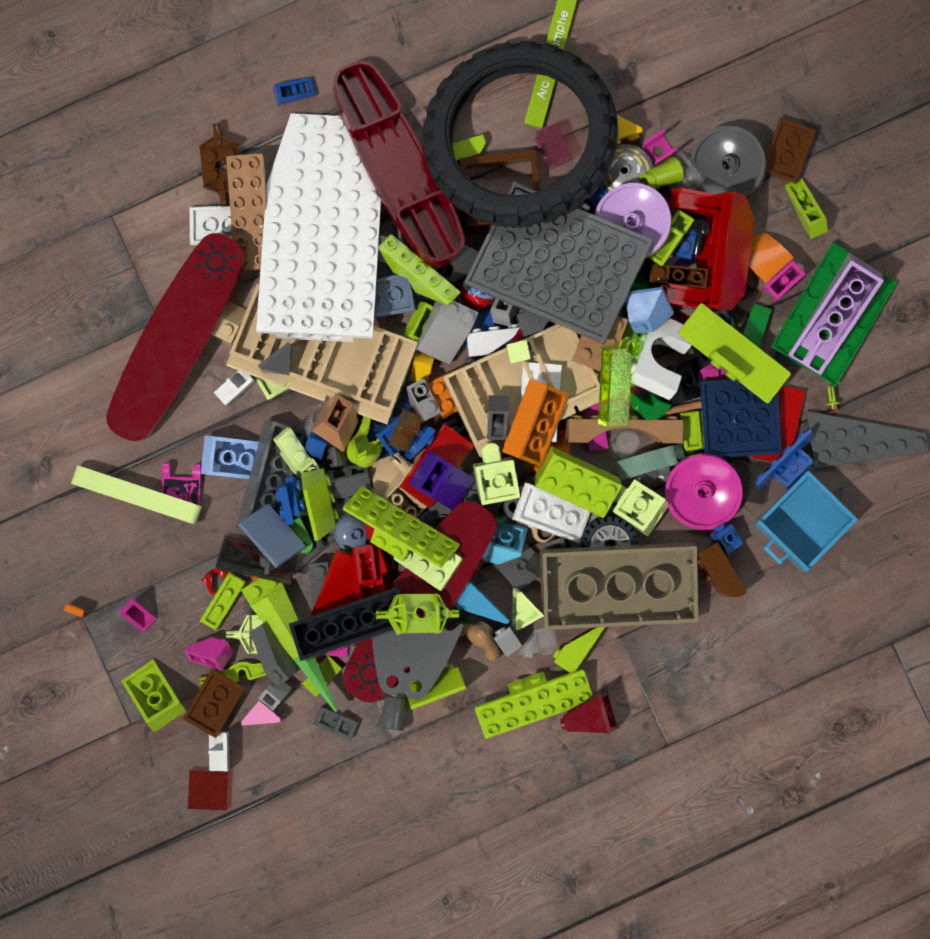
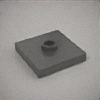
(514, 569)

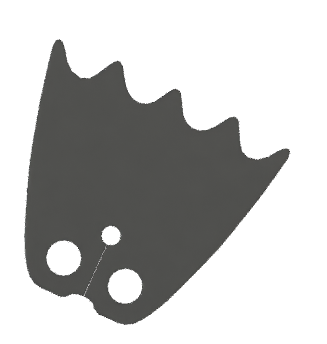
(421, 652)

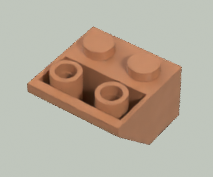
(337, 422)

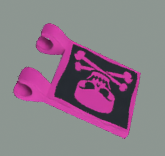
(182, 487)

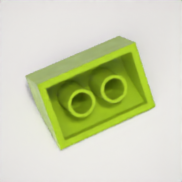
(319, 502)
(448, 683)

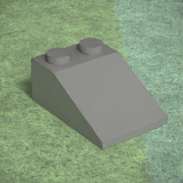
(446, 330)

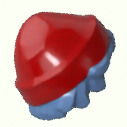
(475, 299)

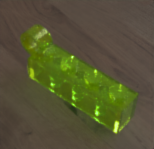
(615, 382)

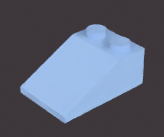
(228, 457)

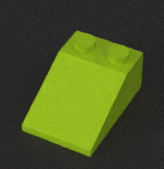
(153, 696)

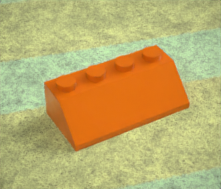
(535, 422)

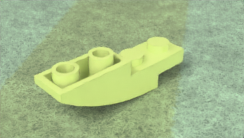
(295, 454)

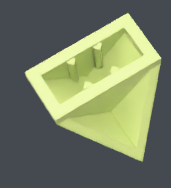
(523, 611)

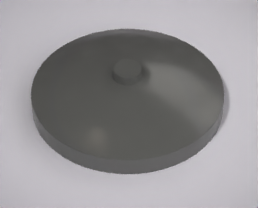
(730, 160)

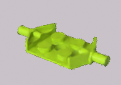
(404, 618)

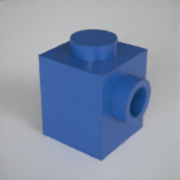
(726, 537)

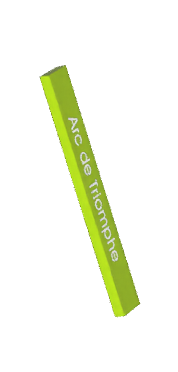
(544, 85)

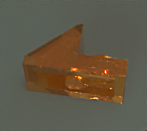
(405, 429)

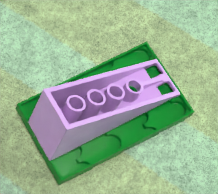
(834, 314)

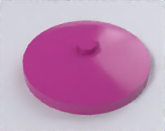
(703, 491)

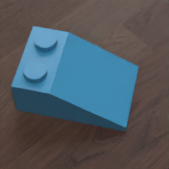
(476, 602)

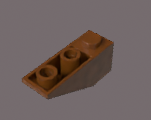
(678, 275)

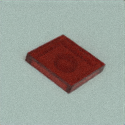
(208, 790)

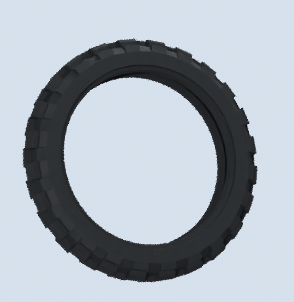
(545, 204)

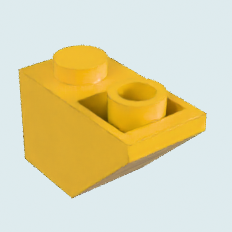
(627, 130)

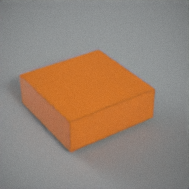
(75, 610)

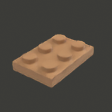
(589, 351)

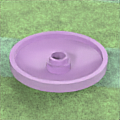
(639, 210)

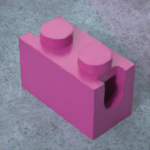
(783, 281)

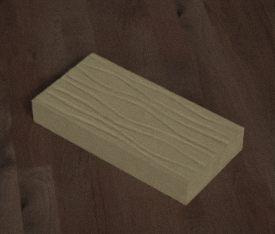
(619, 585)

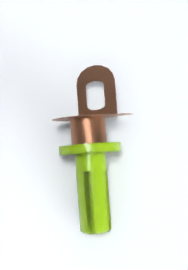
(833, 404)

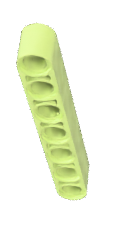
(136, 495)

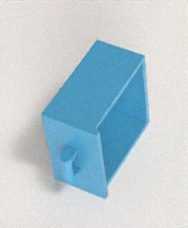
(804, 522)

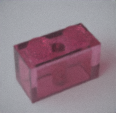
(553, 146)

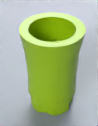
(663, 174)

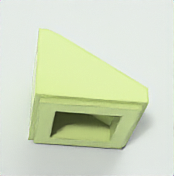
(518, 351)

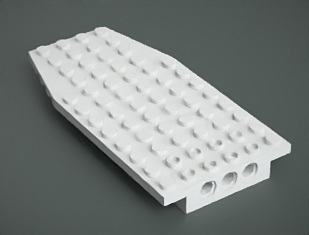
(318, 236)

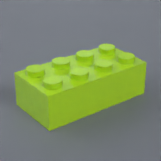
(577, 482)

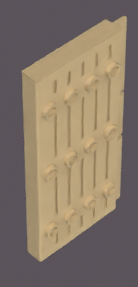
(361, 371)
(497, 376)

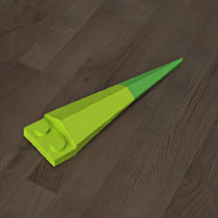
(276, 611)

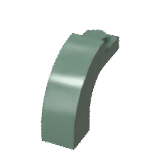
(650, 461)

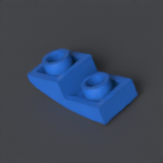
(316, 447)

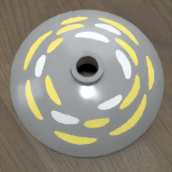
(627, 157)

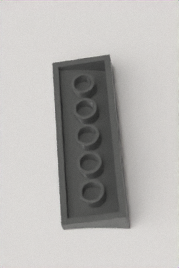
(266, 472)

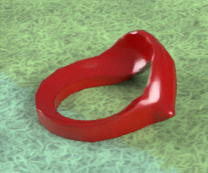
(208, 578)

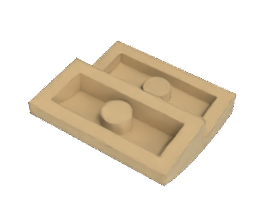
(381, 475)

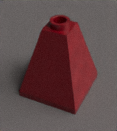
(591, 717)

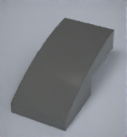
(335, 723)

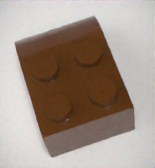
(719, 572)

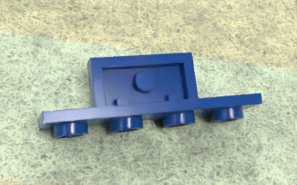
(790, 465)

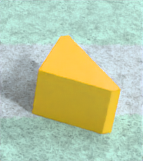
(421, 367)

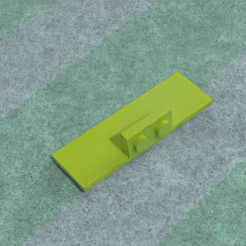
(734, 353)
(399, 531)
(532, 701)

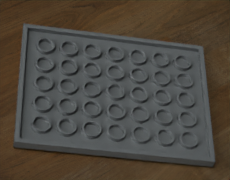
(562, 270)

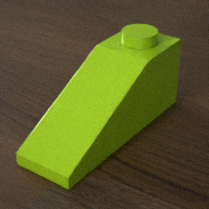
(807, 209)
(574, 652)

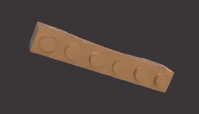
(663, 431)

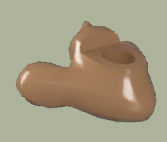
(481, 636)

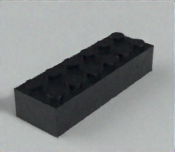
(342, 626)

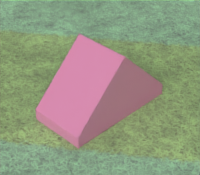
(261, 715)

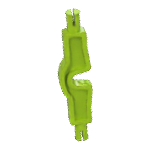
(252, 671)

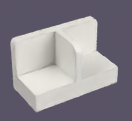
(234, 387)
(219, 752)

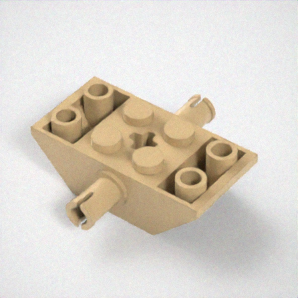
(397, 495)

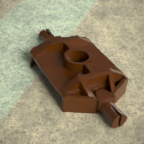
(213, 152)

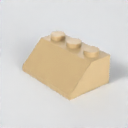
(229, 323)

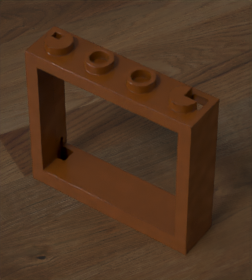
(498, 159)

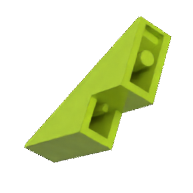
(419, 274)

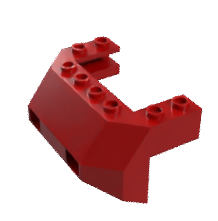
(723, 250)

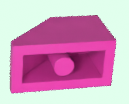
(210, 653)

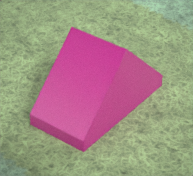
(137, 614)

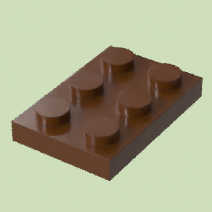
(788, 150)
(213, 703)

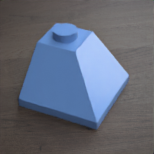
(648, 309)

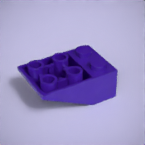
(441, 480)

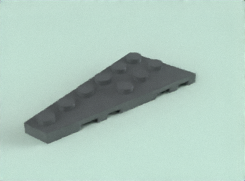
(853, 441)

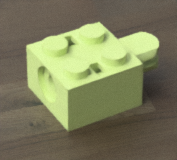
(494, 476)
(638, 508)

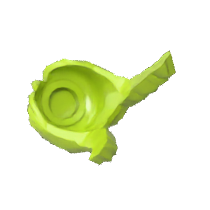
(360, 449)

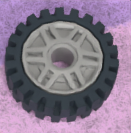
(608, 528)

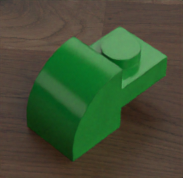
(650, 406)

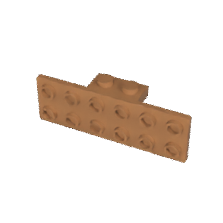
(247, 204)

